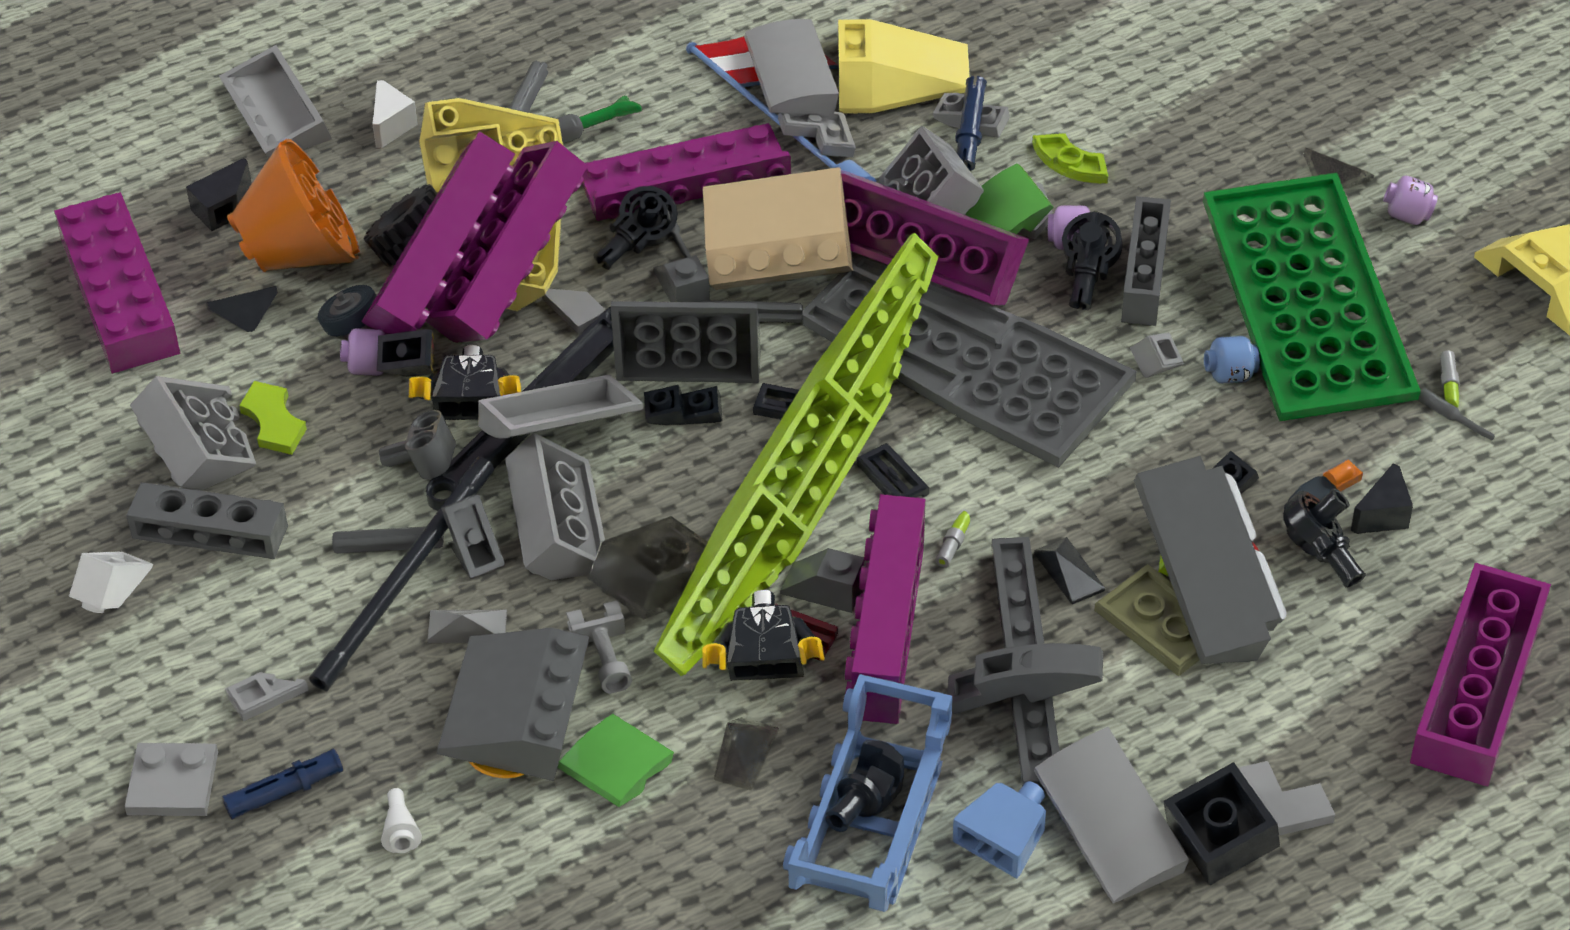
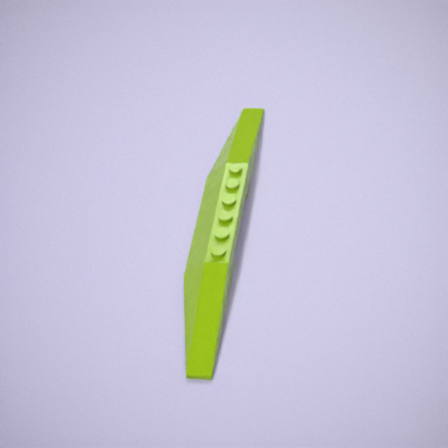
(802, 460)

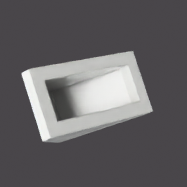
(392, 114)

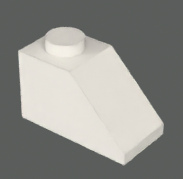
(107, 579)

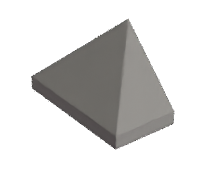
(459, 625)

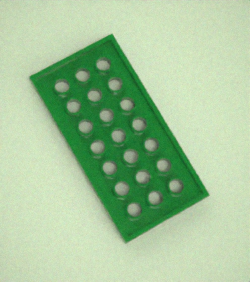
(1355, 272)

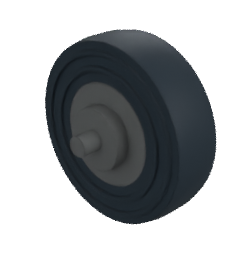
(346, 310)

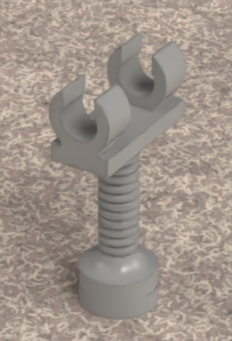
(599, 631)

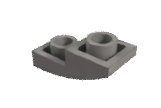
(950, 113)

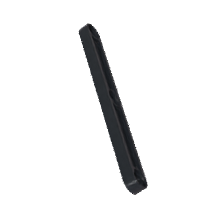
(571, 365)

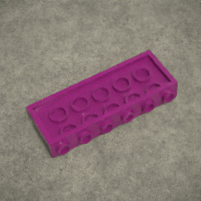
(685, 167)

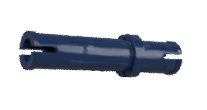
(968, 135)
(276, 786)

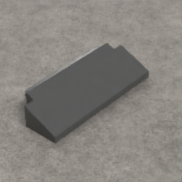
(1211, 559)

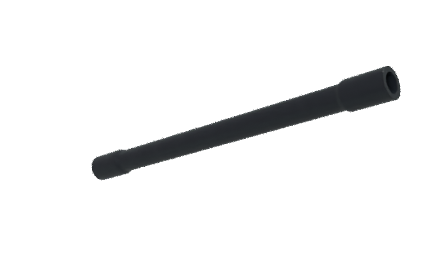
(337, 659)

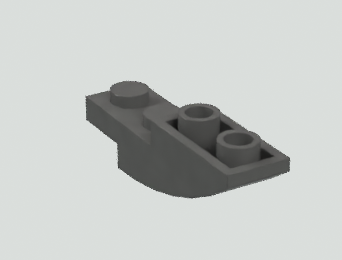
(1027, 669)

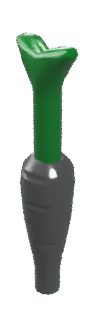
(573, 125)

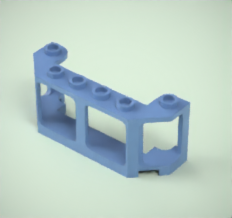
(887, 879)

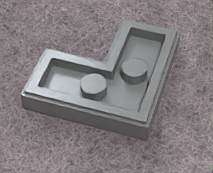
(830, 131)
(1291, 809)

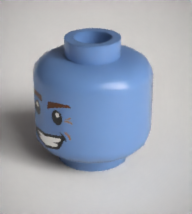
(1232, 359)

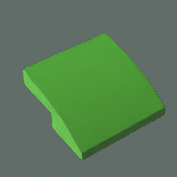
(1011, 201)
(615, 760)

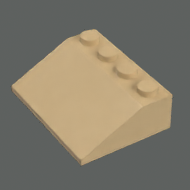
(776, 229)

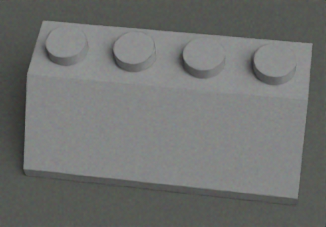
(554, 509)

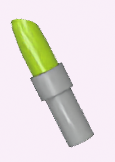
(1450, 378)
(953, 540)

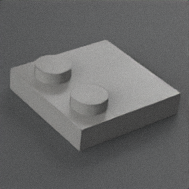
(171, 779)

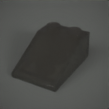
(648, 565)

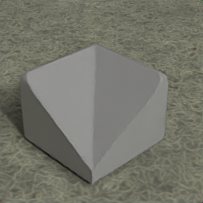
(1156, 354)

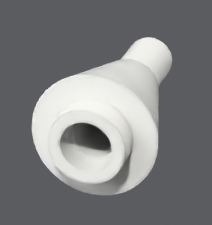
(400, 829)

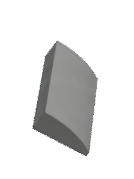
(792, 68)
(274, 102)
(555, 406)
(1111, 816)

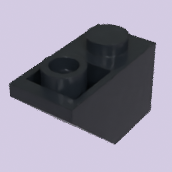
(219, 193)

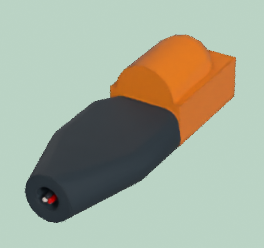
(1339, 478)

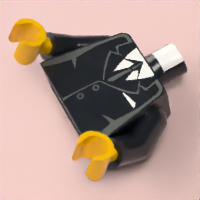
(464, 382)
(763, 642)

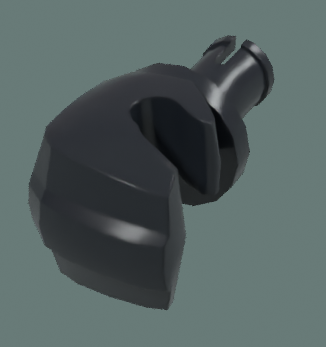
(869, 787)

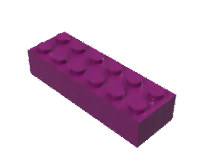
(441, 237)
(507, 243)
(970, 253)
(117, 282)
(888, 602)
(1480, 674)

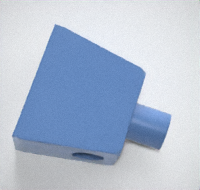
(1003, 826)

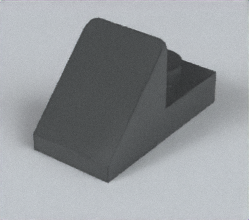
(472, 536)

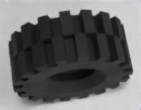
(397, 225)

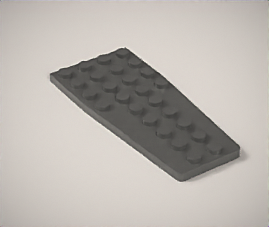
(989, 365)

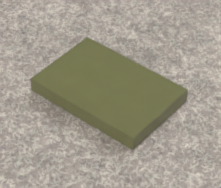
(1151, 617)

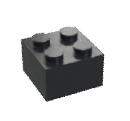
(1222, 823)

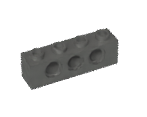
(1145, 261)
(207, 520)

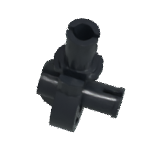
(640, 228)
(1090, 253)
(1316, 530)

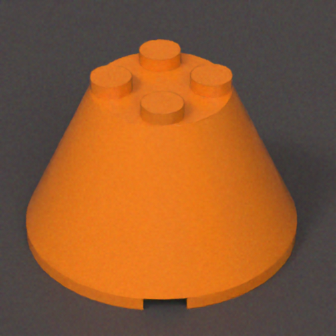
(290, 217)

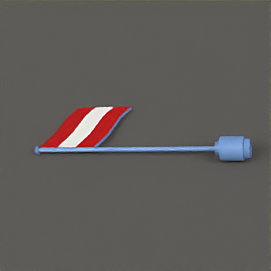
(735, 65)

